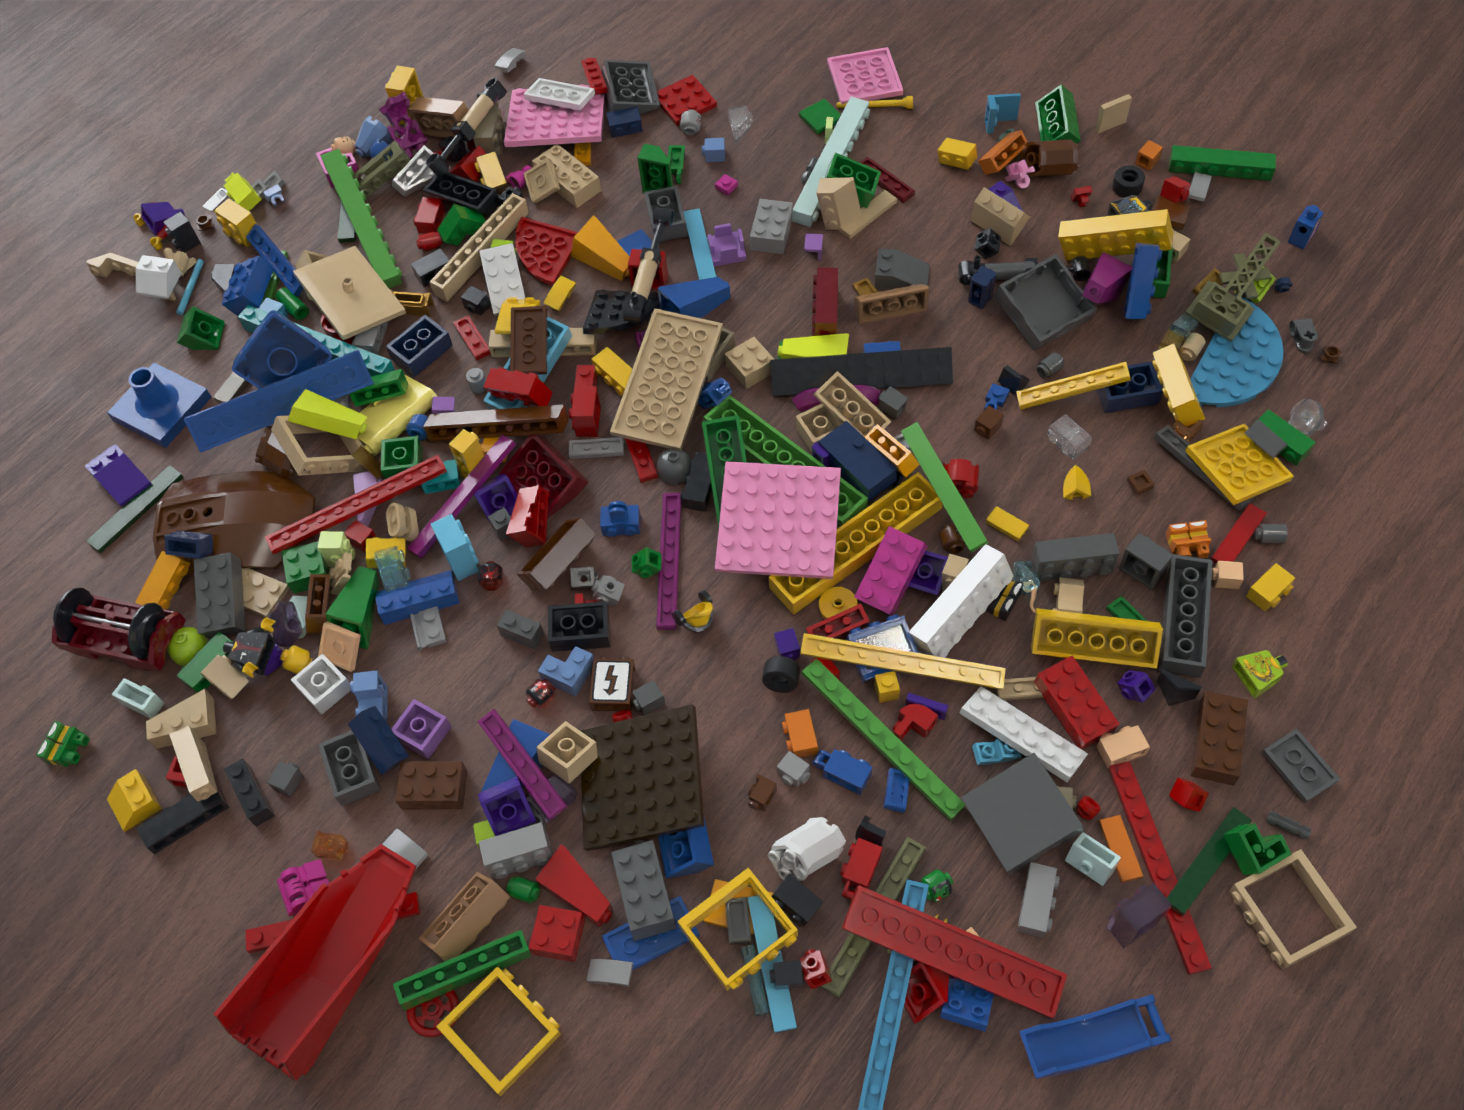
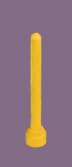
(906, 103)

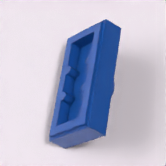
(896, 791)

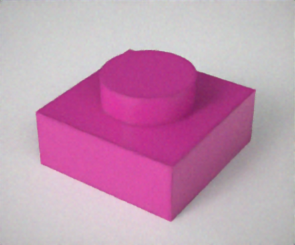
(726, 184)

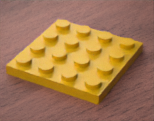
(1238, 464)

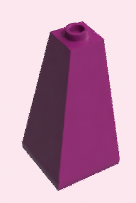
(1107, 279)

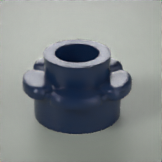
(1283, 284)

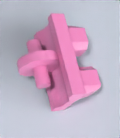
(1018, 172)

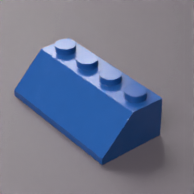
(1141, 281)
(418, 596)
(686, 852)

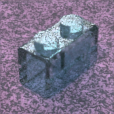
(391, 568)

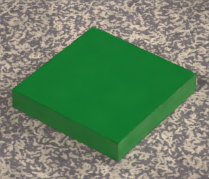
(816, 115)

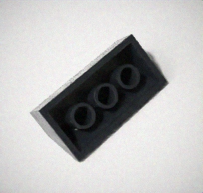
(463, 192)

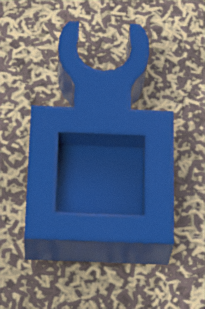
(996, 396)

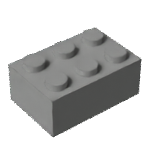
(771, 226)
(516, 851)

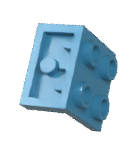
(1001, 108)

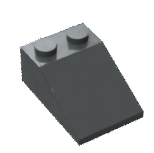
(899, 270)

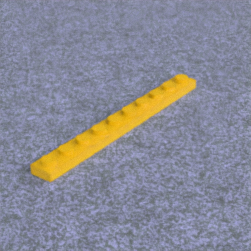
(903, 661)

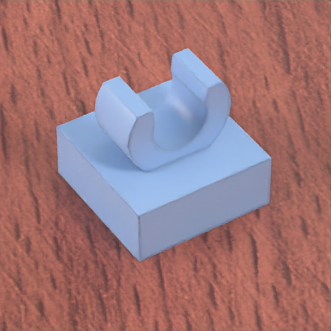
(273, 193)

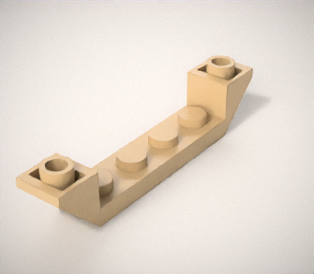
(106, 263)

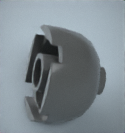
(673, 466)

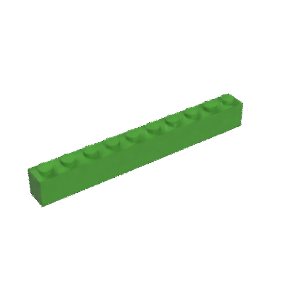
(360, 217)

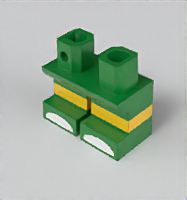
(62, 745)

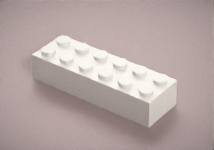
(962, 603)

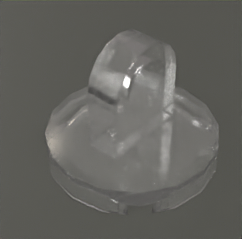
(1308, 416)

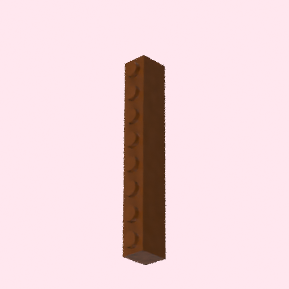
(497, 422)

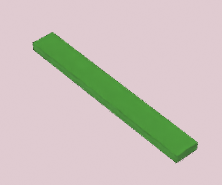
(944, 487)

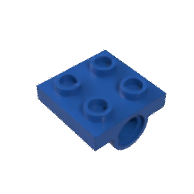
(967, 1005)

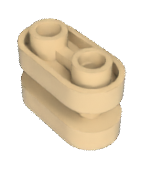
(402, 522)

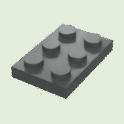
(1300, 765)

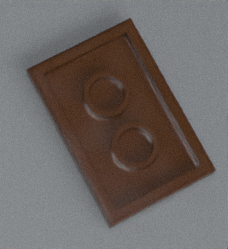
(1177, 211)

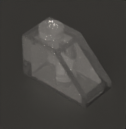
(739, 121)

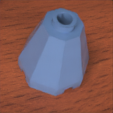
(368, 134)

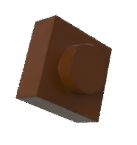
(1140, 482)

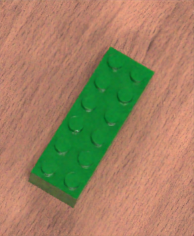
(723, 444)

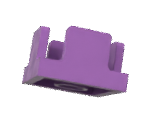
(726, 245)

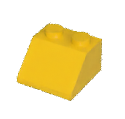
(132, 800)

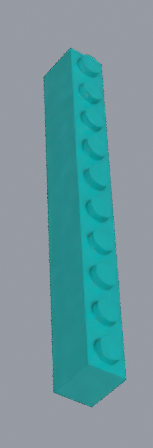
(252, 318)

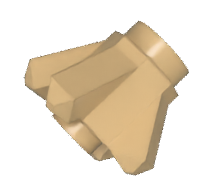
(181, 260)

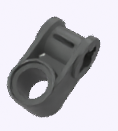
(1303, 334)

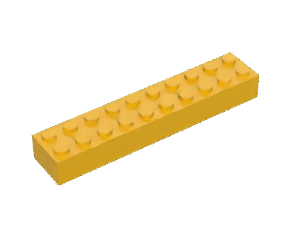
(861, 537)

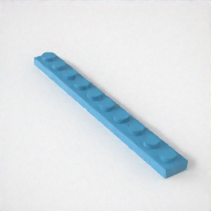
(890, 1013)

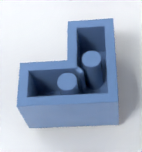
(568, 675)
(370, 692)

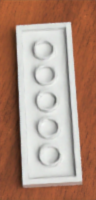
(1023, 733)

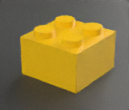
(235, 221)

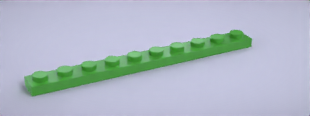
(883, 739)

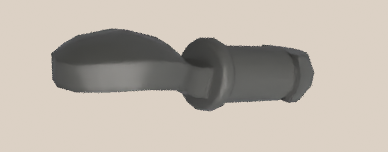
(810, 167)

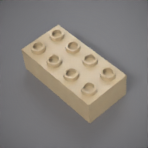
(575, 179)

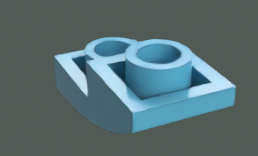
(994, 752)

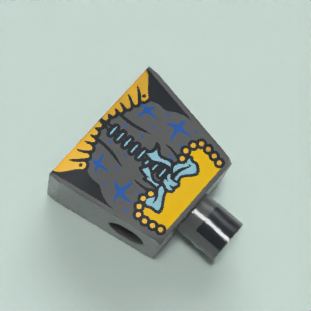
(1128, 205)

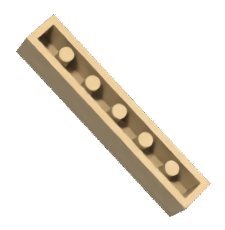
(578, 345)

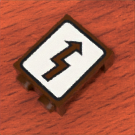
(611, 684)

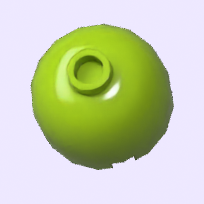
(185, 645)

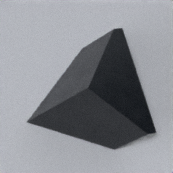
(1177, 688)

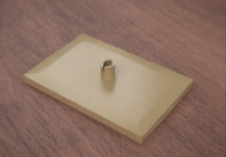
(349, 292)

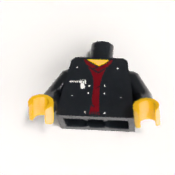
(252, 649)

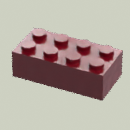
(826, 302)

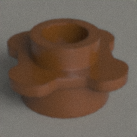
(204, 222)
(1331, 354)

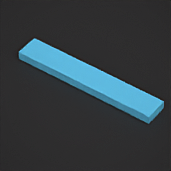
(699, 244)
(765, 935)

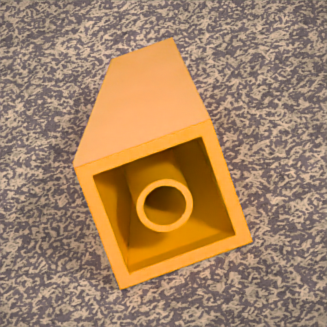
(600, 250)

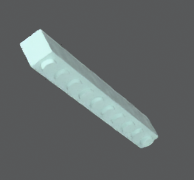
(841, 142)

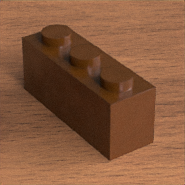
(317, 602)

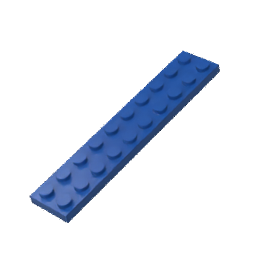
(262, 405)

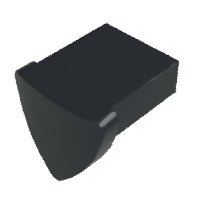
(1012, 380)
(870, 832)

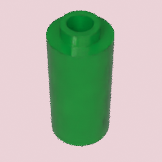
(292, 303)

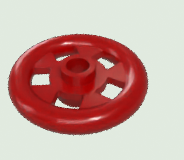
(417, 1023)

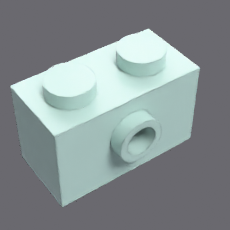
(138, 698)
(1092, 858)

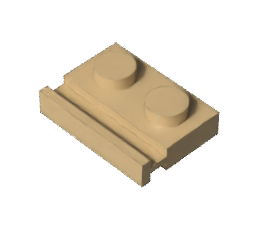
(339, 574)

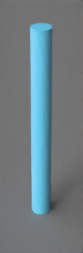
(191, 284)

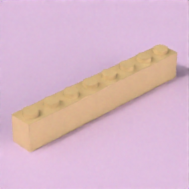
(468, 258)

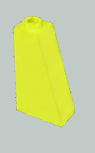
(814, 346)
(327, 415)

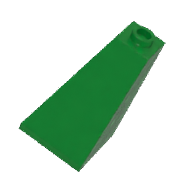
(356, 605)

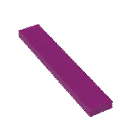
(522, 764)

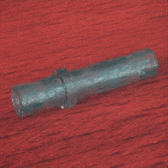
(755, 983)

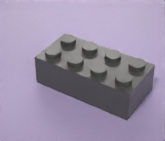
(1075, 557)
(219, 595)
(643, 890)

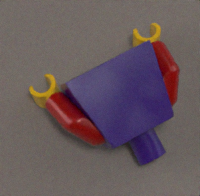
(154, 215)

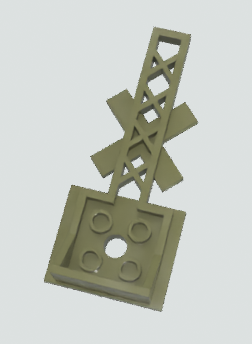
(1233, 309)

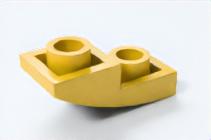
(559, 293)

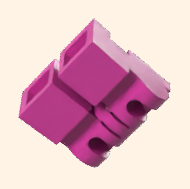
(300, 883)

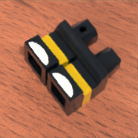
(1007, 598)

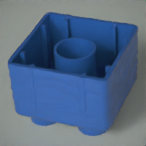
(278, 351)

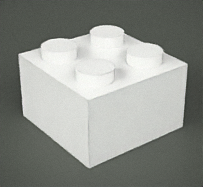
(322, 684)

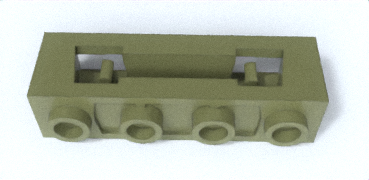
(380, 170)

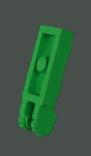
(676, 156)

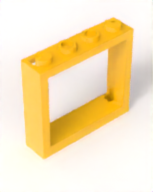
(716, 901)
(535, 1008)

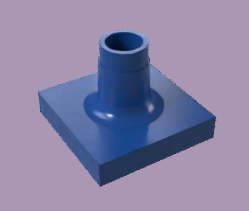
(158, 403)

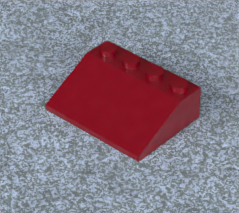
(544, 466)

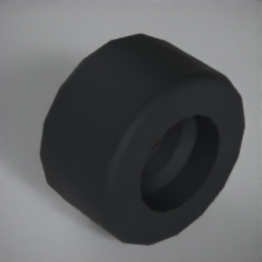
(1128, 181)
(781, 674)

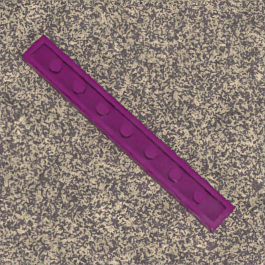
(463, 493)
(670, 551)

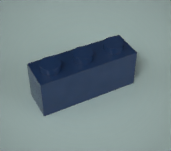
(378, 740)

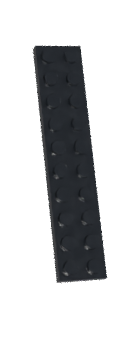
(872, 369)

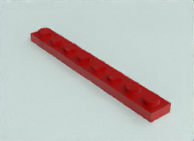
(262, 937)

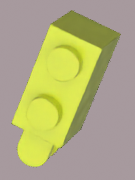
(241, 191)

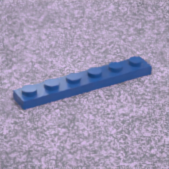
(275, 258)

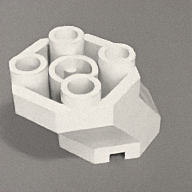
(806, 849)

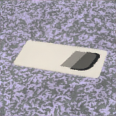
(216, 199)

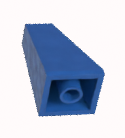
(694, 297)
(530, 739)

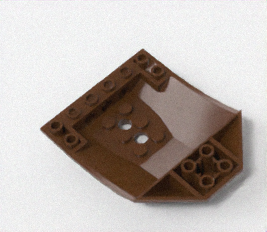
(244, 512)

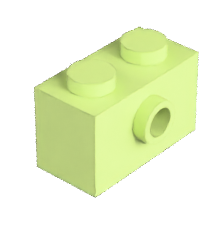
(333, 545)

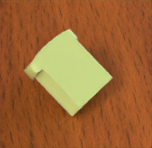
(829, 128)

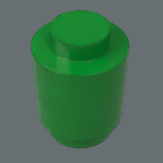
(523, 889)

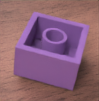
(421, 728)

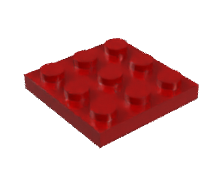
(684, 96)

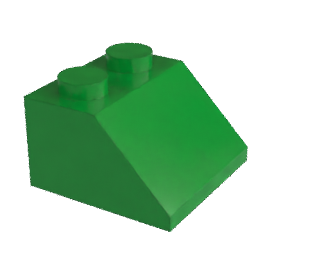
(200, 330)

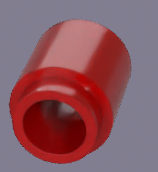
(428, 241)

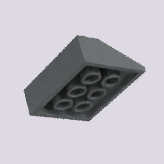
(630, 85)

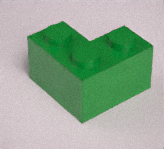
(459, 223)
(1254, 852)

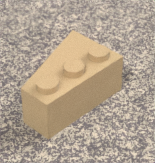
(194, 711)

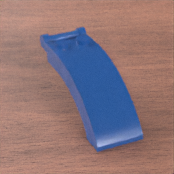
(1092, 1038)

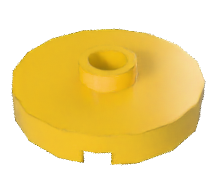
(836, 594)

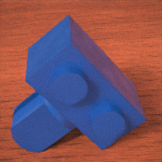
(620, 519)

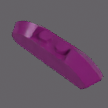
(806, 400)

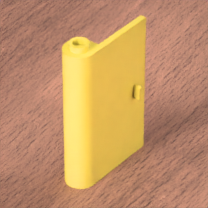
(390, 416)

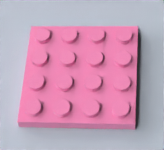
(865, 75)

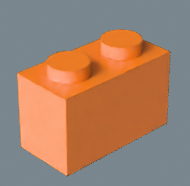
(801, 733)

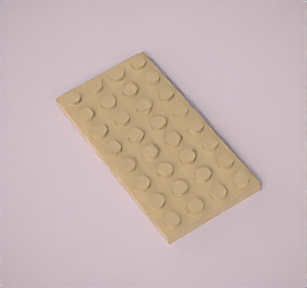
(667, 379)

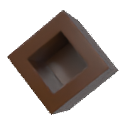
(988, 422)

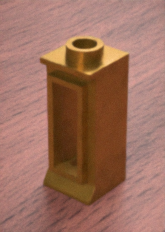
(415, 303)

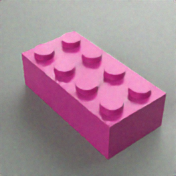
(891, 571)

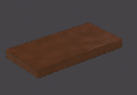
(529, 339)

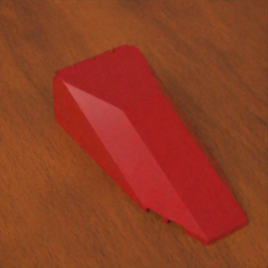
(317, 964)

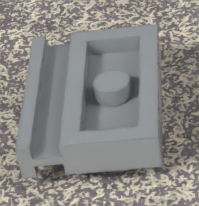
(428, 628)

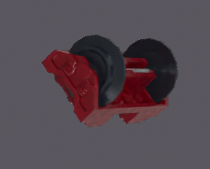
(88, 625)

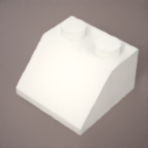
(156, 276)

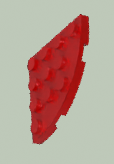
(543, 249)

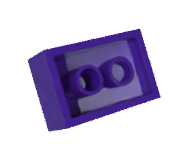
(118, 475)

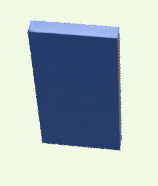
(640, 952)

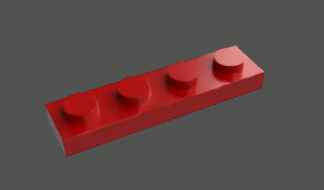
(593, 75)

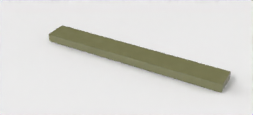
(891, 887)

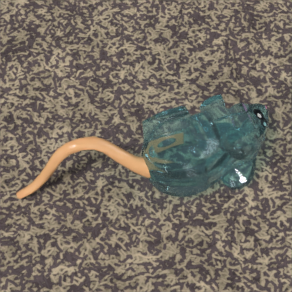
(1023, 573)

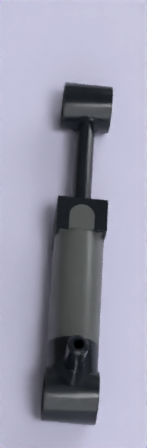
(1005, 271)

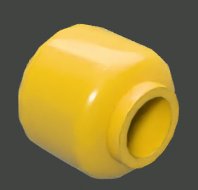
(295, 659)

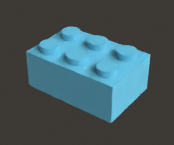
(456, 546)

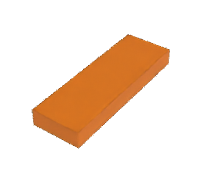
(1119, 842)

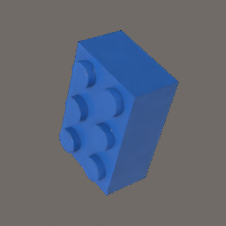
(247, 284)

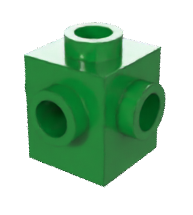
(646, 562)

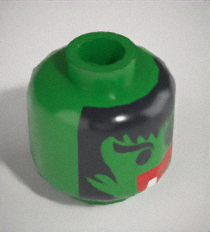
(939, 885)

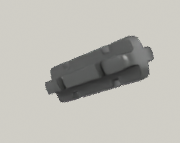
(1289, 825)

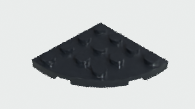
(608, 309)

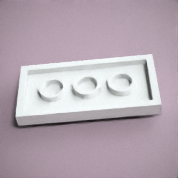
(559, 94)
(501, 275)

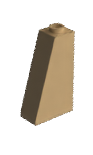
(194, 763)

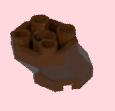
(1051, 157)
(273, 456)

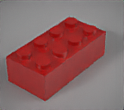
(1076, 702)

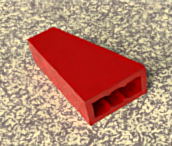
(571, 885)

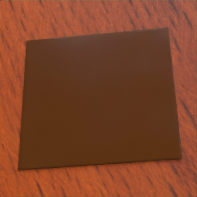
(368, 461)

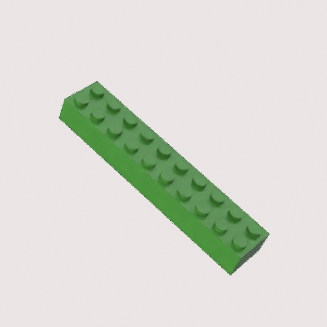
(769, 446)

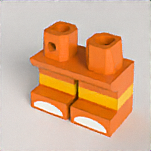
(1189, 538)

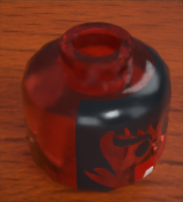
(490, 576)
(540, 693)

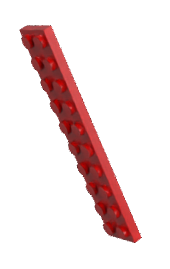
(955, 952)

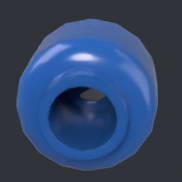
(415, 426)

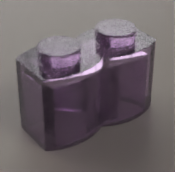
(287, 625)

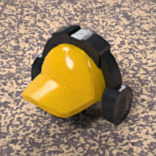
(698, 616)

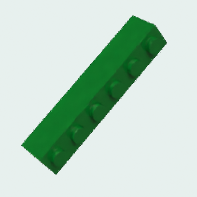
(1222, 162)
(461, 970)

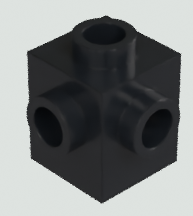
(458, 152)
(987, 243)

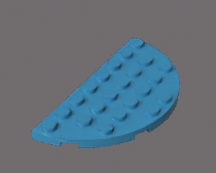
(1241, 368)

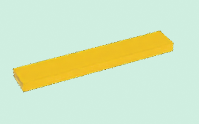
(1073, 385)

